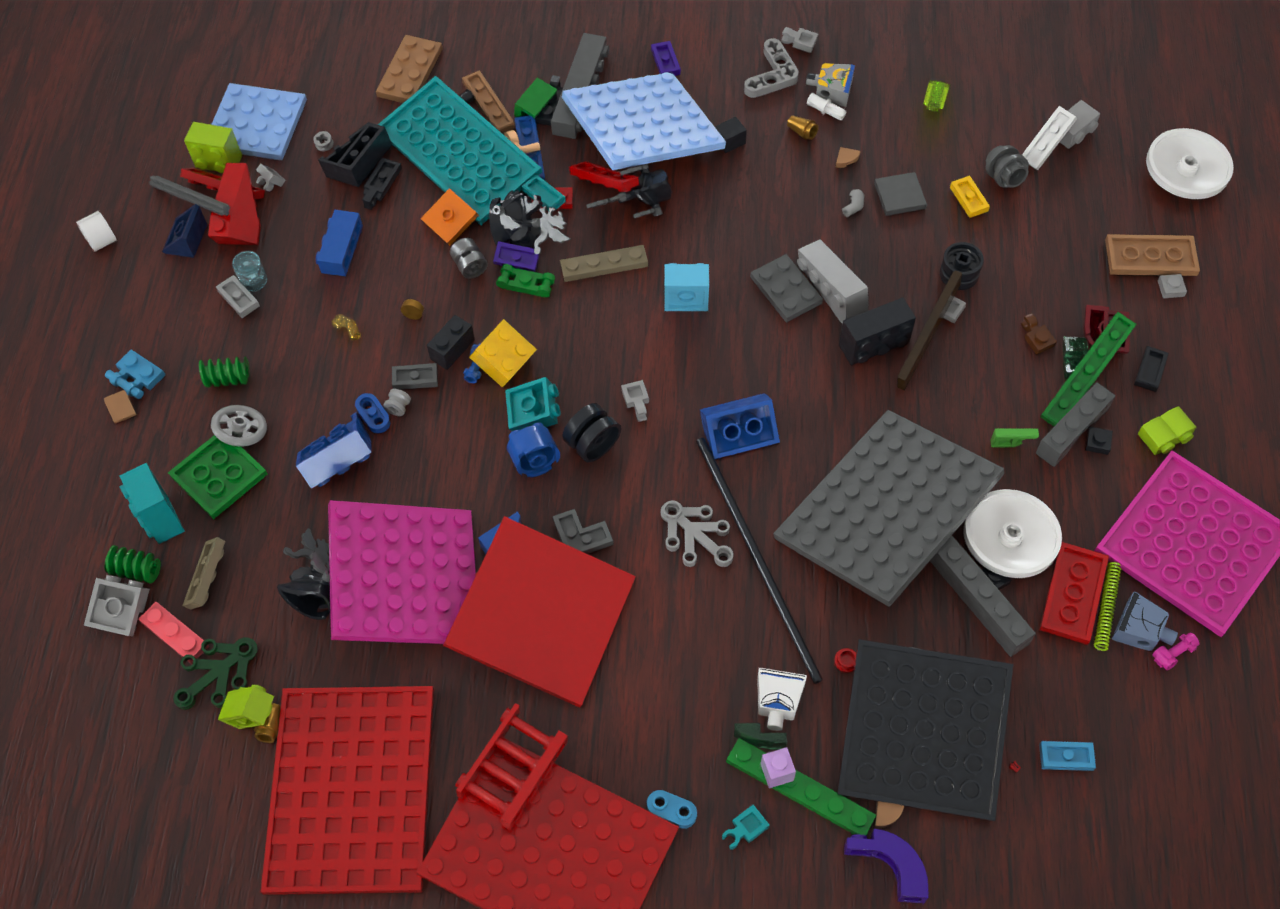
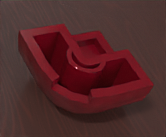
(1096, 321)

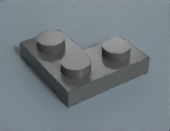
(583, 539)

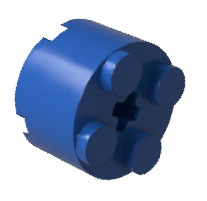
(532, 450)

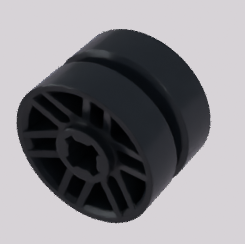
(964, 259)

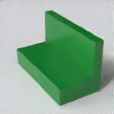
(534, 99)

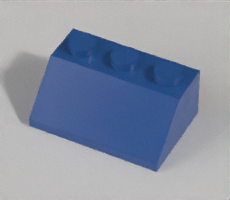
(740, 425)

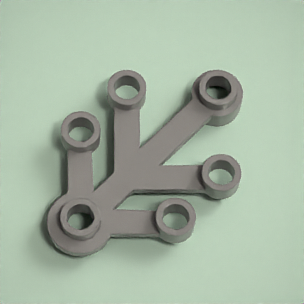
(695, 530)

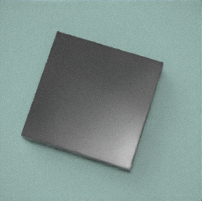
(900, 193)

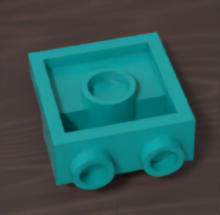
(532, 404)

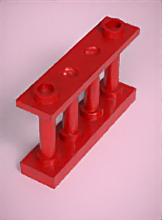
(523, 788)

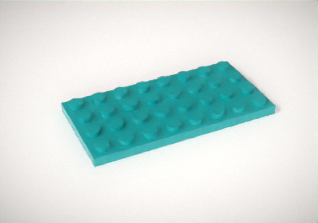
(458, 147)

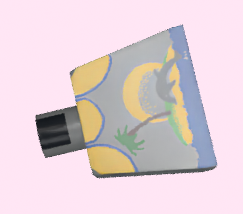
(833, 82)

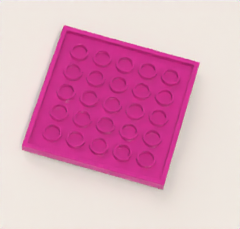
(1195, 543)
(397, 571)

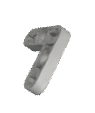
(757, 85)

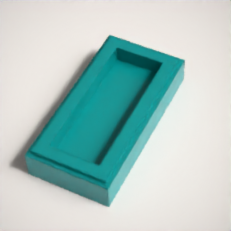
(549, 195)

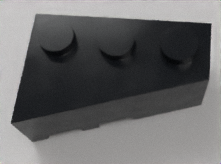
(358, 156)

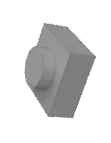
(1172, 286)
(954, 310)

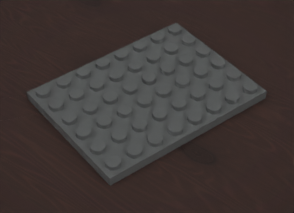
(889, 506)

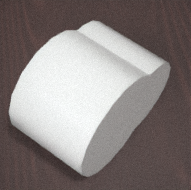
(96, 231)

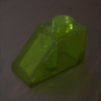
(936, 95)

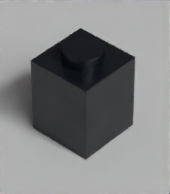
(733, 133)

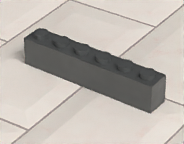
(583, 73)
(982, 597)

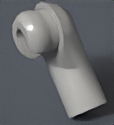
(856, 203)

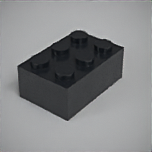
(877, 331)

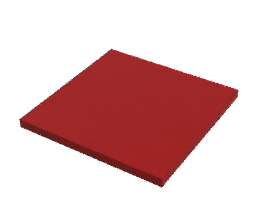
(540, 612)

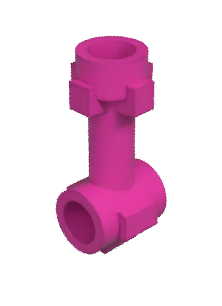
(1166, 658)

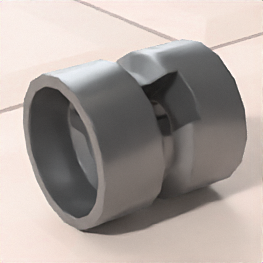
(468, 258)

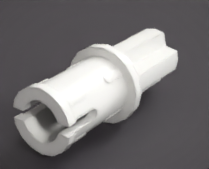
(826, 106)

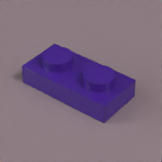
(665, 58)
(516, 256)

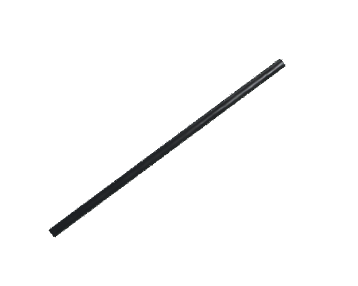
(760, 563)

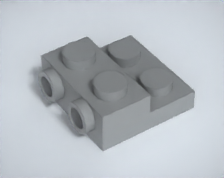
(116, 605)

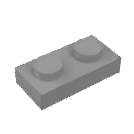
(237, 296)

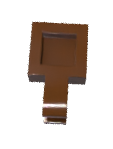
(1037, 337)

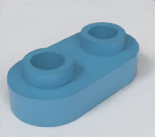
(671, 808)

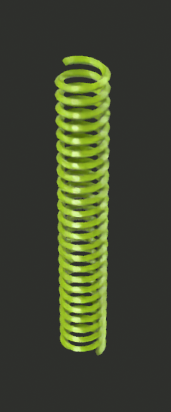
(1104, 602)

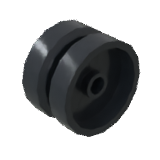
(591, 432)

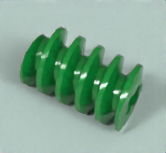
(225, 372)
(132, 564)

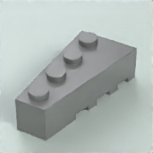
(833, 280)

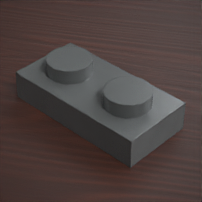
(415, 376)

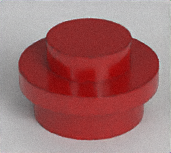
(845, 660)

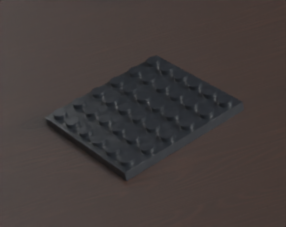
(926, 729)

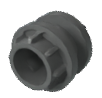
(1007, 166)

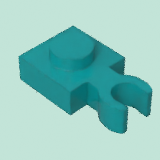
(748, 825)

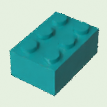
(150, 504)

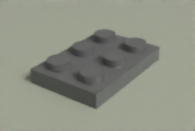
(786, 288)

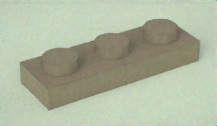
(204, 573)

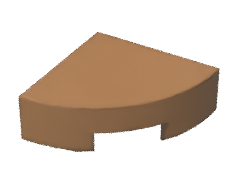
(846, 157)
(887, 814)

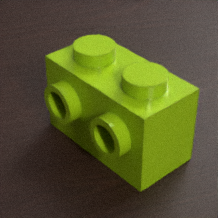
(246, 707)

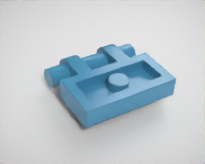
(139, 369)

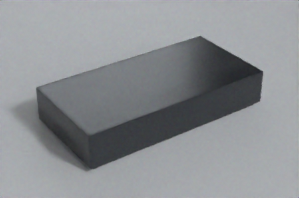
(1151, 368)

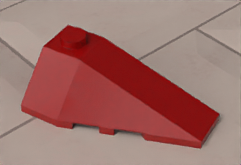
(242, 223)

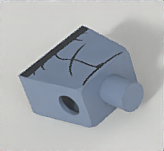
(1143, 624)

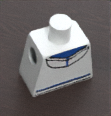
(779, 695)

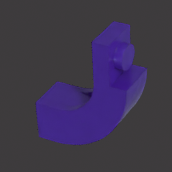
(900, 856)

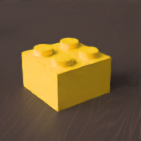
(502, 353)

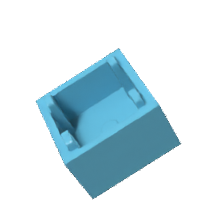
(686, 287)

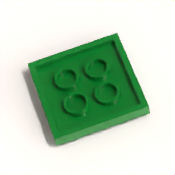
(217, 475)

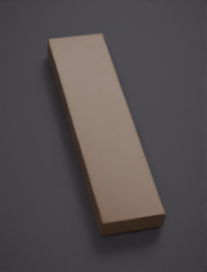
(488, 102)

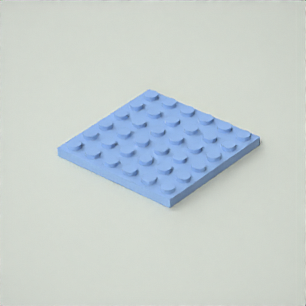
(642, 120)

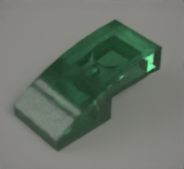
(1073, 352)
(752, 734)

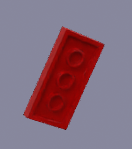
(1074, 593)

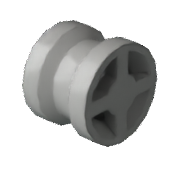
(397, 401)

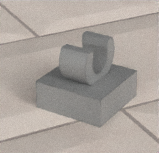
(269, 176)

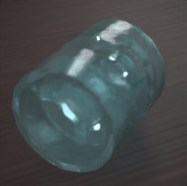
(249, 270)

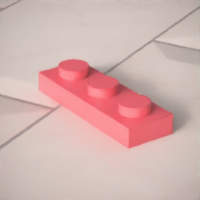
(172, 631)

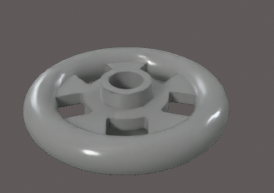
(238, 425)

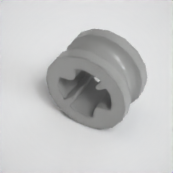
(323, 136)

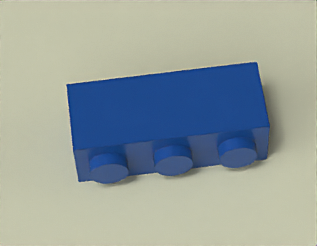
(339, 243)

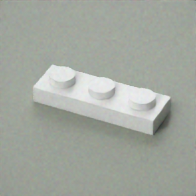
(1049, 137)

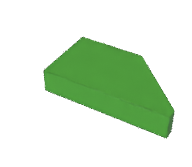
(1012, 437)

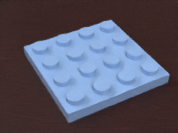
(260, 118)

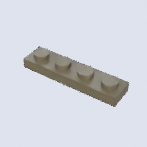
(604, 263)

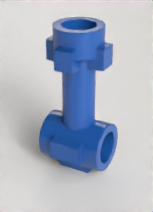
(473, 373)

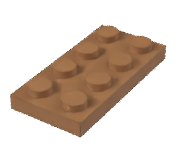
(409, 68)
(1152, 255)

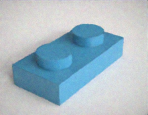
(1067, 755)

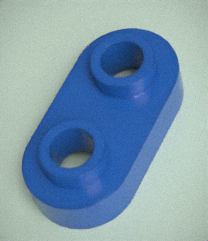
(374, 414)

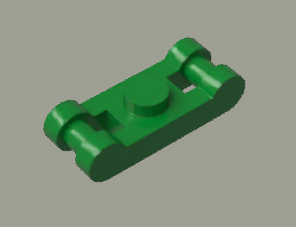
(525, 281)

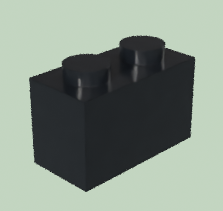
(450, 342)

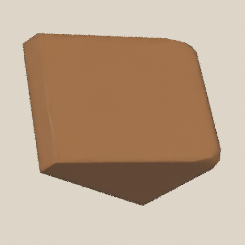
(120, 406)

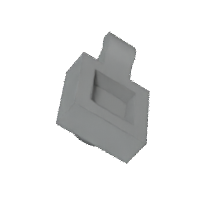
(801, 40)
(636, 396)

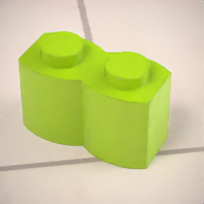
(1167, 430)

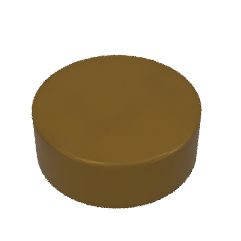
(412, 309)

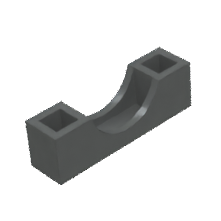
(1074, 423)

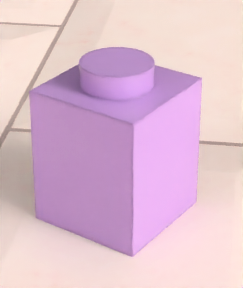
(778, 767)

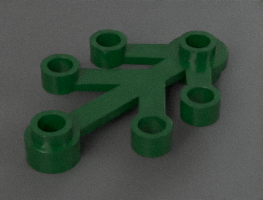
(218, 669)

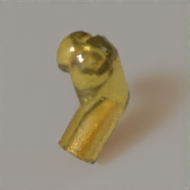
(343, 321)

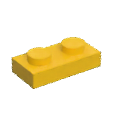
(969, 196)

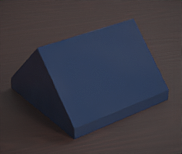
(186, 233)

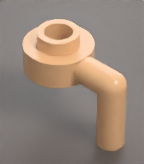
(512, 136)

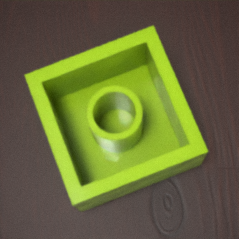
(212, 146)

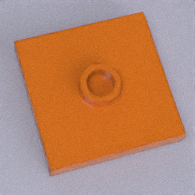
(449, 217)

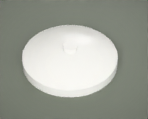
(1189, 163)
(1013, 534)

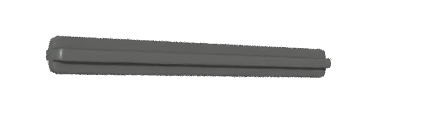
(189, 195)

